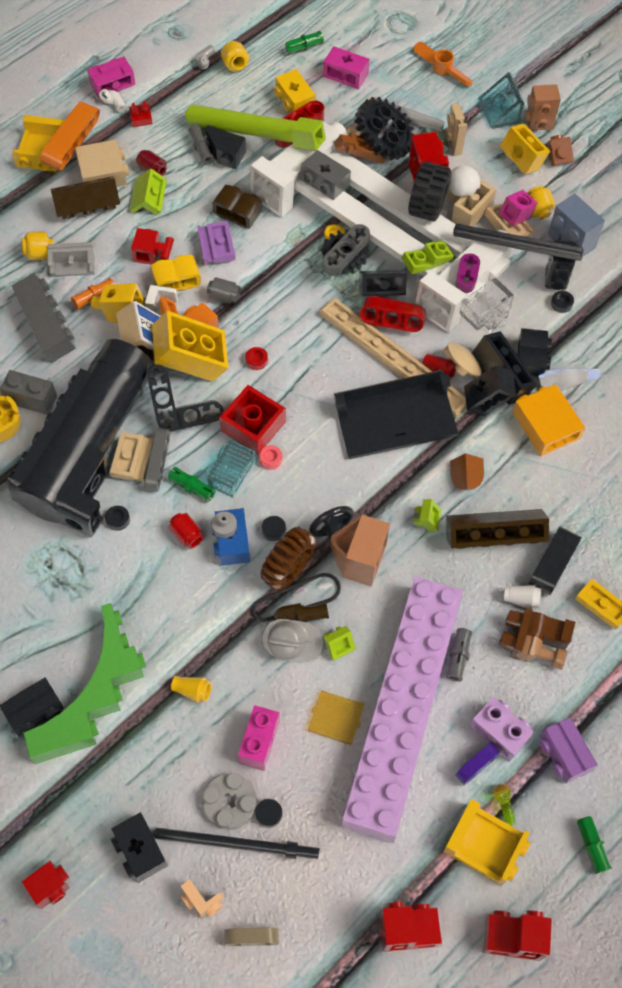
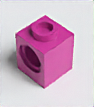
(517, 207)

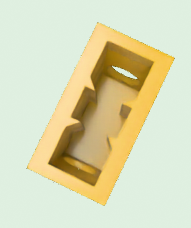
(116, 297)

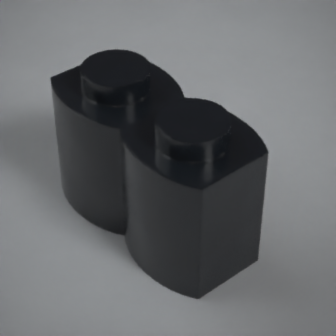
(533, 350)

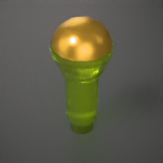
(502, 794)

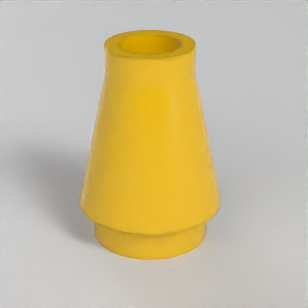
(194, 688)

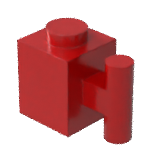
(147, 246)

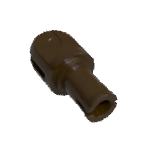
(300, 613)

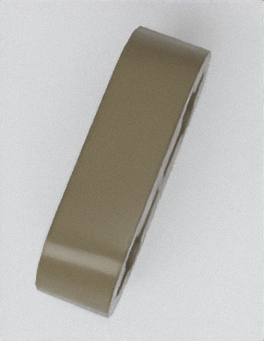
(252, 936)

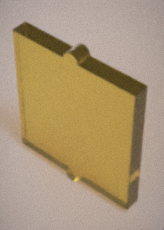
(336, 717)

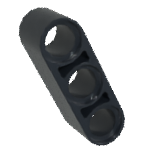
(555, 560)

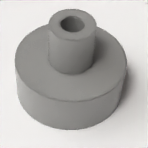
(224, 524)

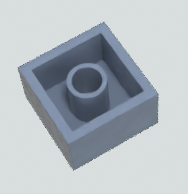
(576, 223)

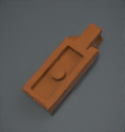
(355, 146)

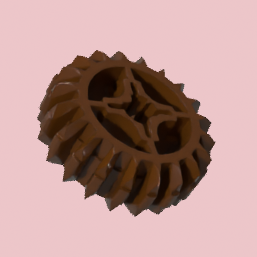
(288, 558)

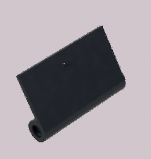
(395, 414)

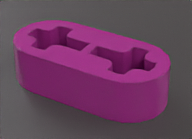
(464, 272)

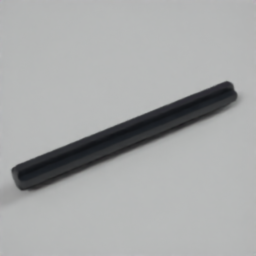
(518, 242)

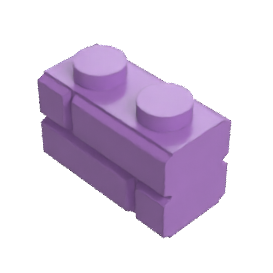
(567, 750)

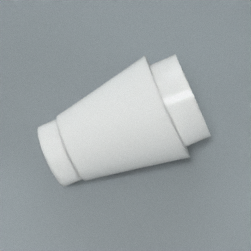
(523, 596)

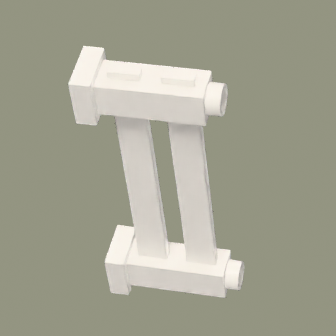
(279, 180)

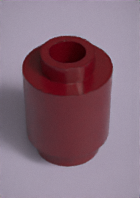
(147, 159)

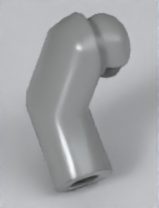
(202, 57)

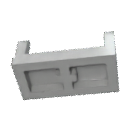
(71, 259)

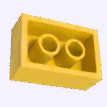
(189, 346)

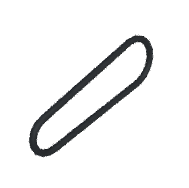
(294, 586)

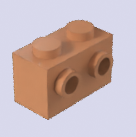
(542, 107)

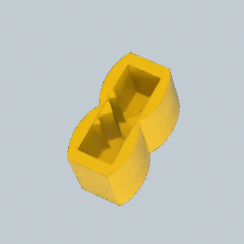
(176, 273)

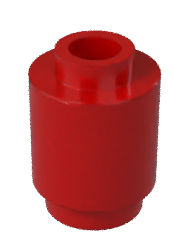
(186, 530)

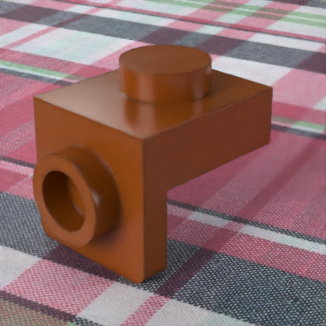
(560, 150)

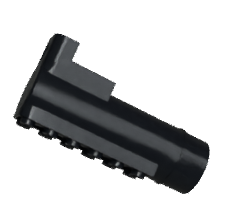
(69, 454)

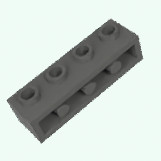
(43, 316)

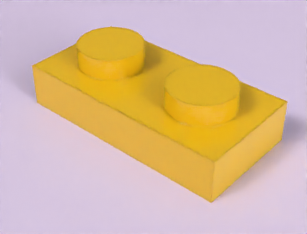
(601, 603)

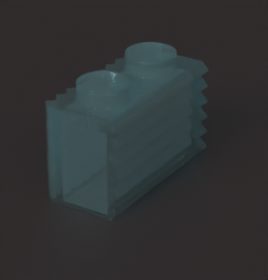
(231, 468)

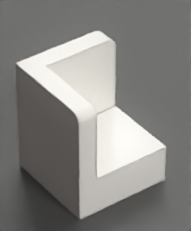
(154, 294)

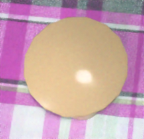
(464, 359)

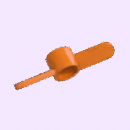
(441, 61)

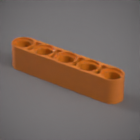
(70, 135)

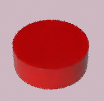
(256, 358)

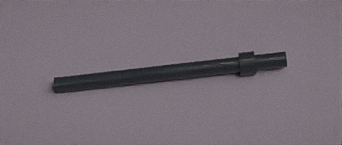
(290, 850)

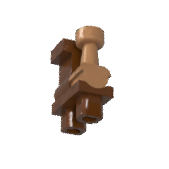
(532, 632)

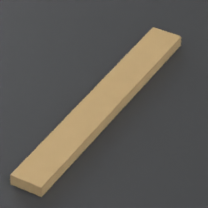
(383, 348)

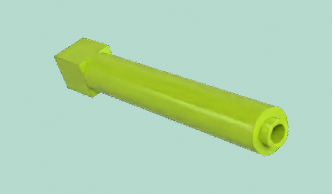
(304, 133)

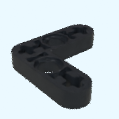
(178, 412)

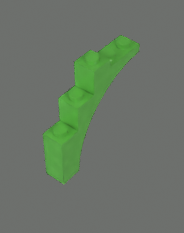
(100, 697)

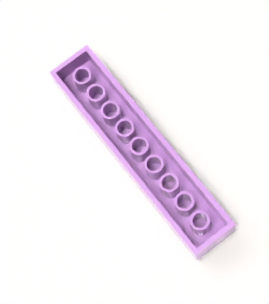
(402, 711)

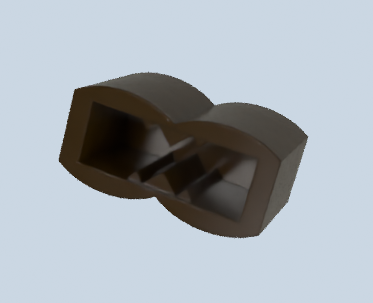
(237, 206)

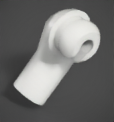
(113, 98)

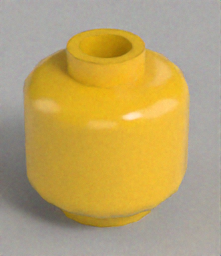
(234, 56)
(544, 201)
(35, 245)

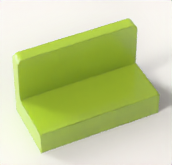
(148, 192)

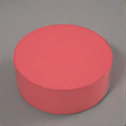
(270, 457)

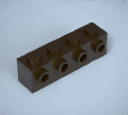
(497, 528)

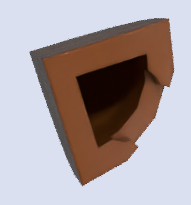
(467, 471)

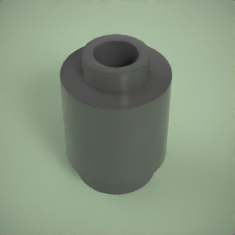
(223, 290)

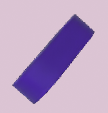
(477, 764)

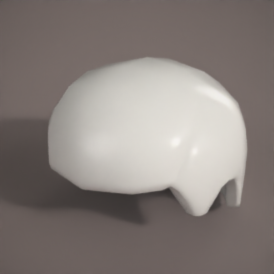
(464, 181)

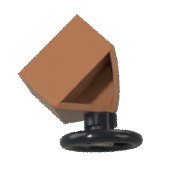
(355, 546)

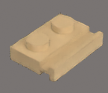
(456, 129)
(500, 223)
(131, 457)

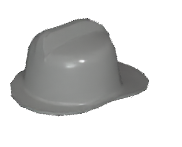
(293, 640)

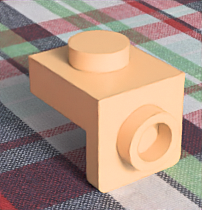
(193, 899)

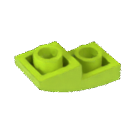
(429, 257)

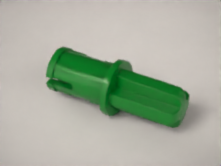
(304, 42)
(593, 844)

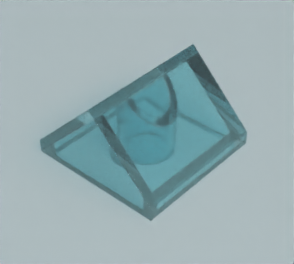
(502, 103)

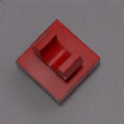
(140, 114)

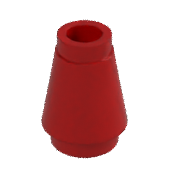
(437, 363)

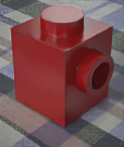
(47, 884)

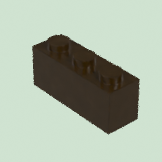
(85, 197)

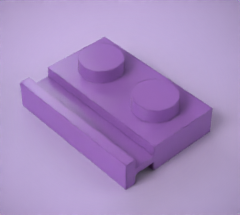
(216, 242)

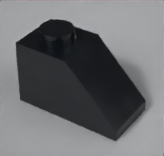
(226, 147)

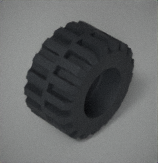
(429, 191)

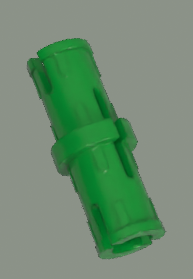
(191, 484)

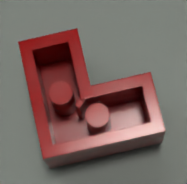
(409, 928)
(518, 937)

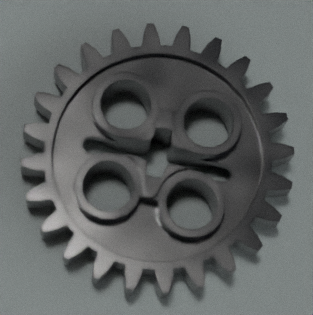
(373, 118)

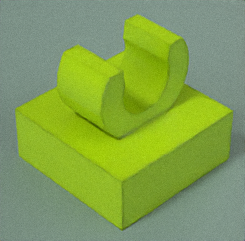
(429, 515)
(339, 642)

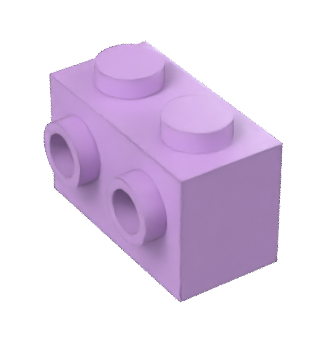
(502, 728)

